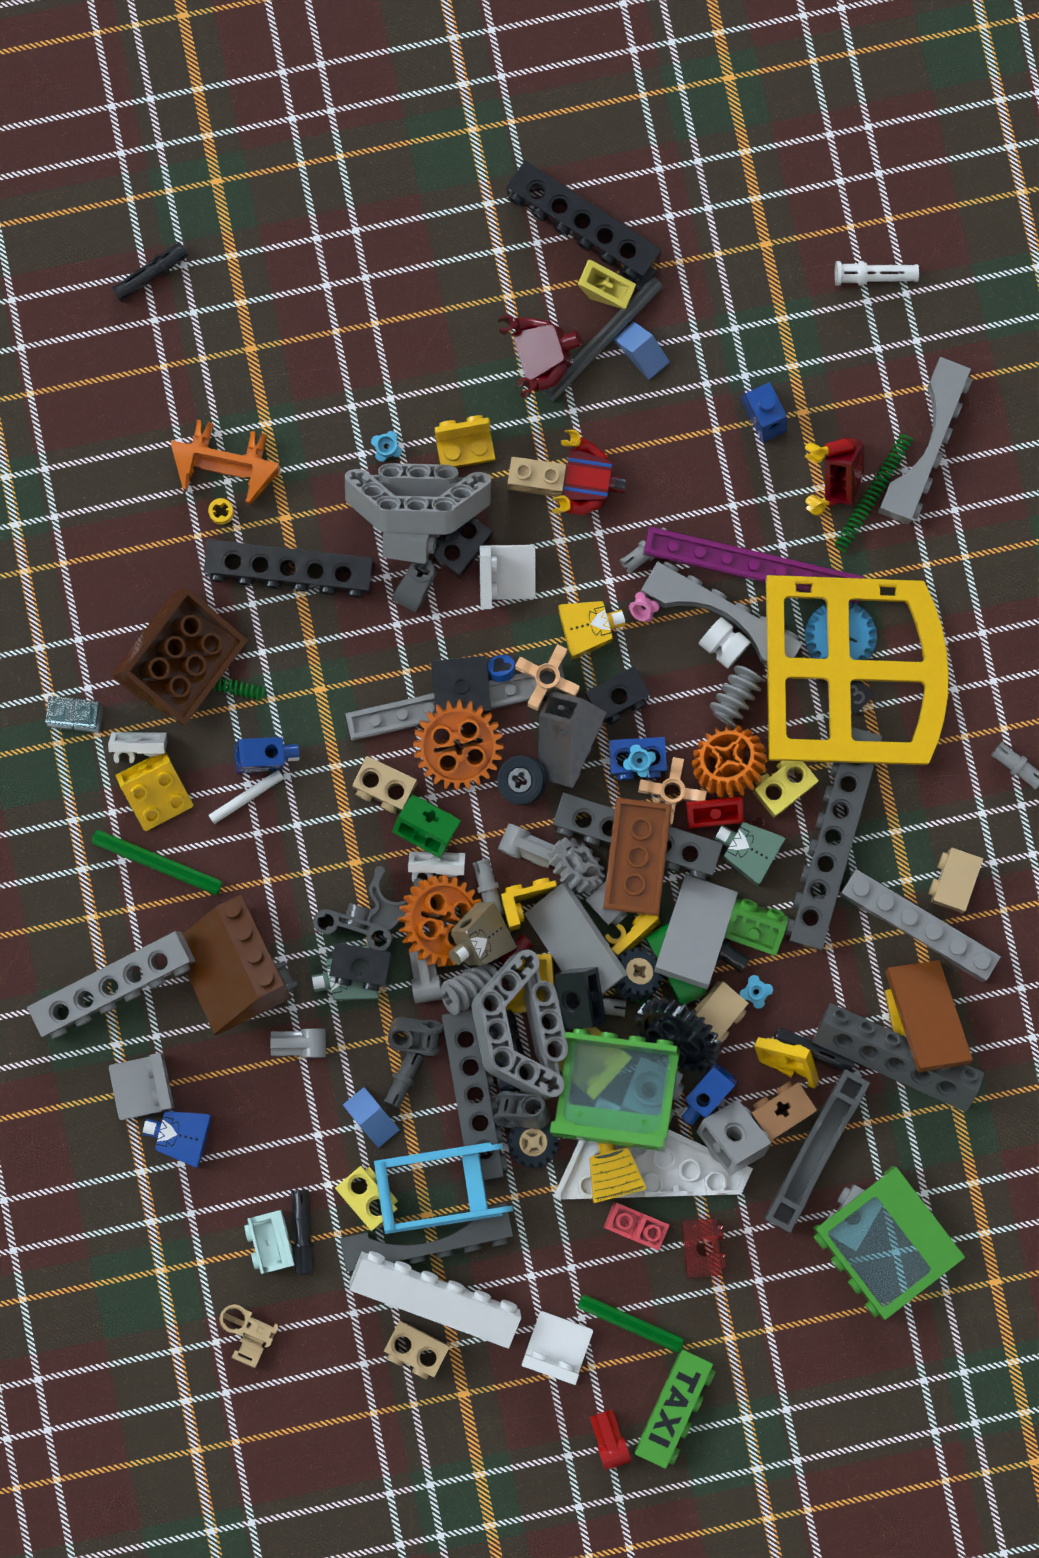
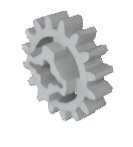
(576, 865)

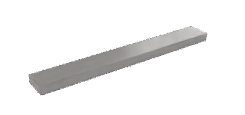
(408, 712)

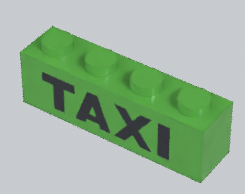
(674, 1408)

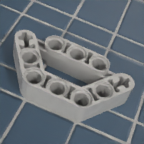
(417, 497)
(548, 1068)

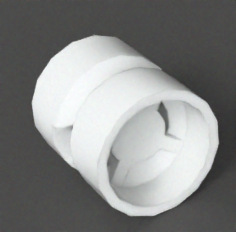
(724, 642)

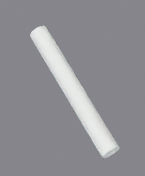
(246, 796)

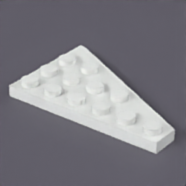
(679, 1171)

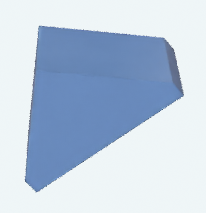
(642, 350)
(371, 1117)

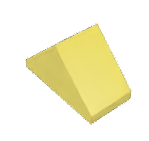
(605, 285)

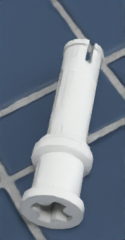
(861, 275)

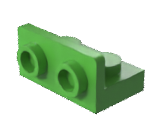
(756, 926)

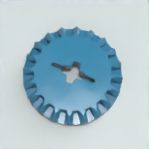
(861, 632)

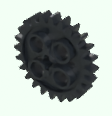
(677, 1024)

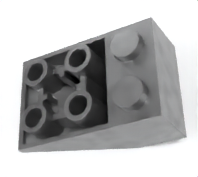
(566, 736)

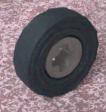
(533, 773)

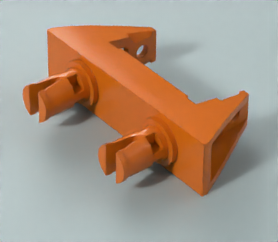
(241, 466)

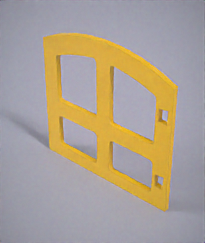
(841, 669)

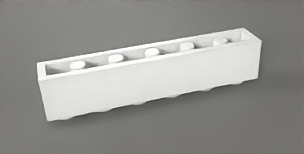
(435, 1299)

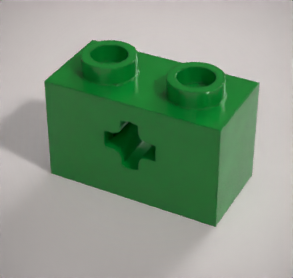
(426, 826)

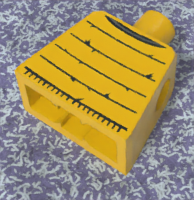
(614, 1173)

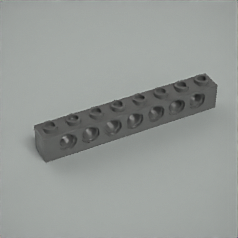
(814, 936)

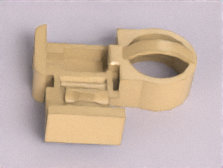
(255, 1334)

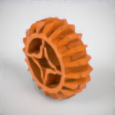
(732, 774)

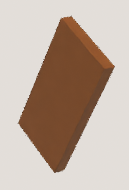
(637, 857)
(928, 1016)

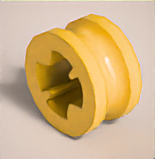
(222, 520)

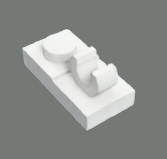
(131, 742)
(424, 862)

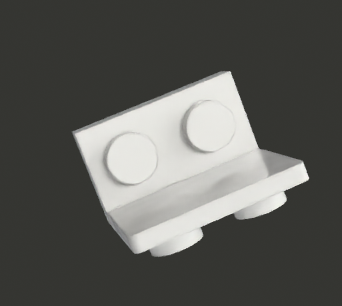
(506, 573)
(557, 1347)

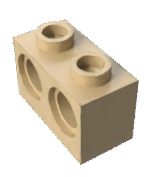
(536, 476)
(387, 779)
(419, 1342)

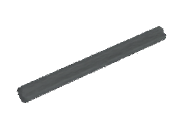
(605, 336)

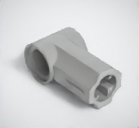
(521, 844)
(425, 980)
(303, 1043)

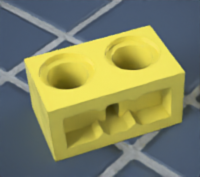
(789, 791)
(361, 1202)

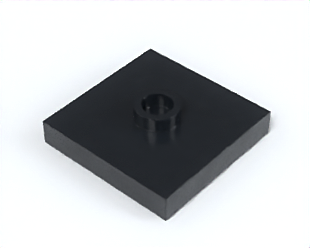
(461, 680)

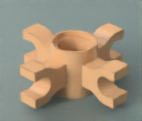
(561, 684)
(686, 794)

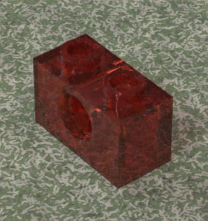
(700, 1265)

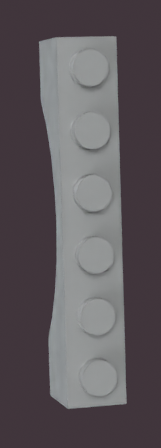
(945, 389)
(674, 589)
(919, 924)

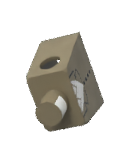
(481, 936)

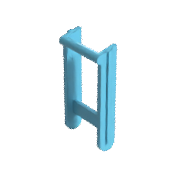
(474, 1185)

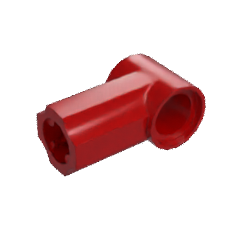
(611, 1444)

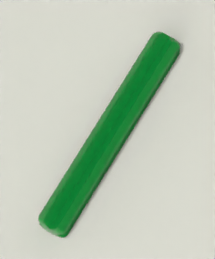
(630, 1323)

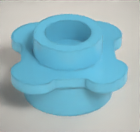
(379, 442)
(647, 759)
(748, 992)

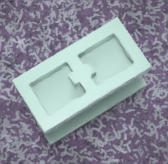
(270, 1242)

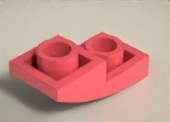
(636, 1226)

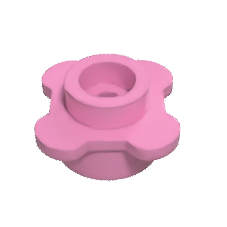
(643, 607)

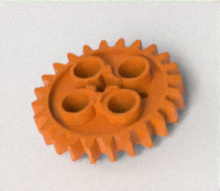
(464, 769)
(447, 897)

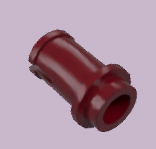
(522, 944)

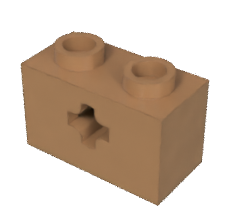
(799, 1109)

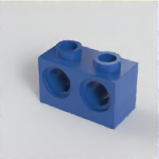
(623, 746)

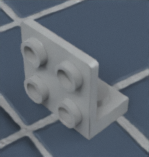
(141, 1086)

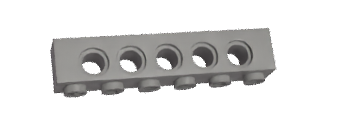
(46, 1013)

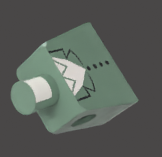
(750, 850)
(342, 992)

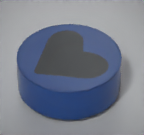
(501, 668)

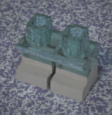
(76, 713)

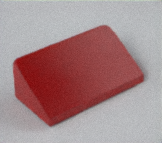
(715, 812)

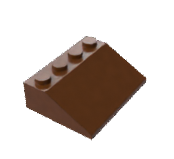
(180, 656)
(232, 966)

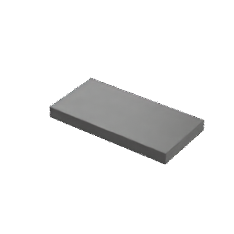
(696, 932)
(574, 936)

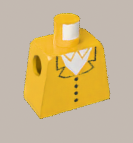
(588, 626)

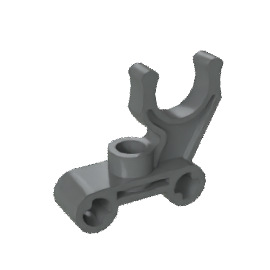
(368, 921)

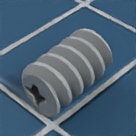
(735, 695)
(463, 988)

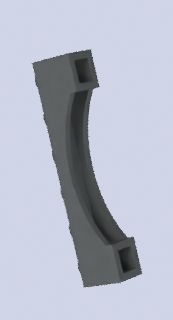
(478, 1231)

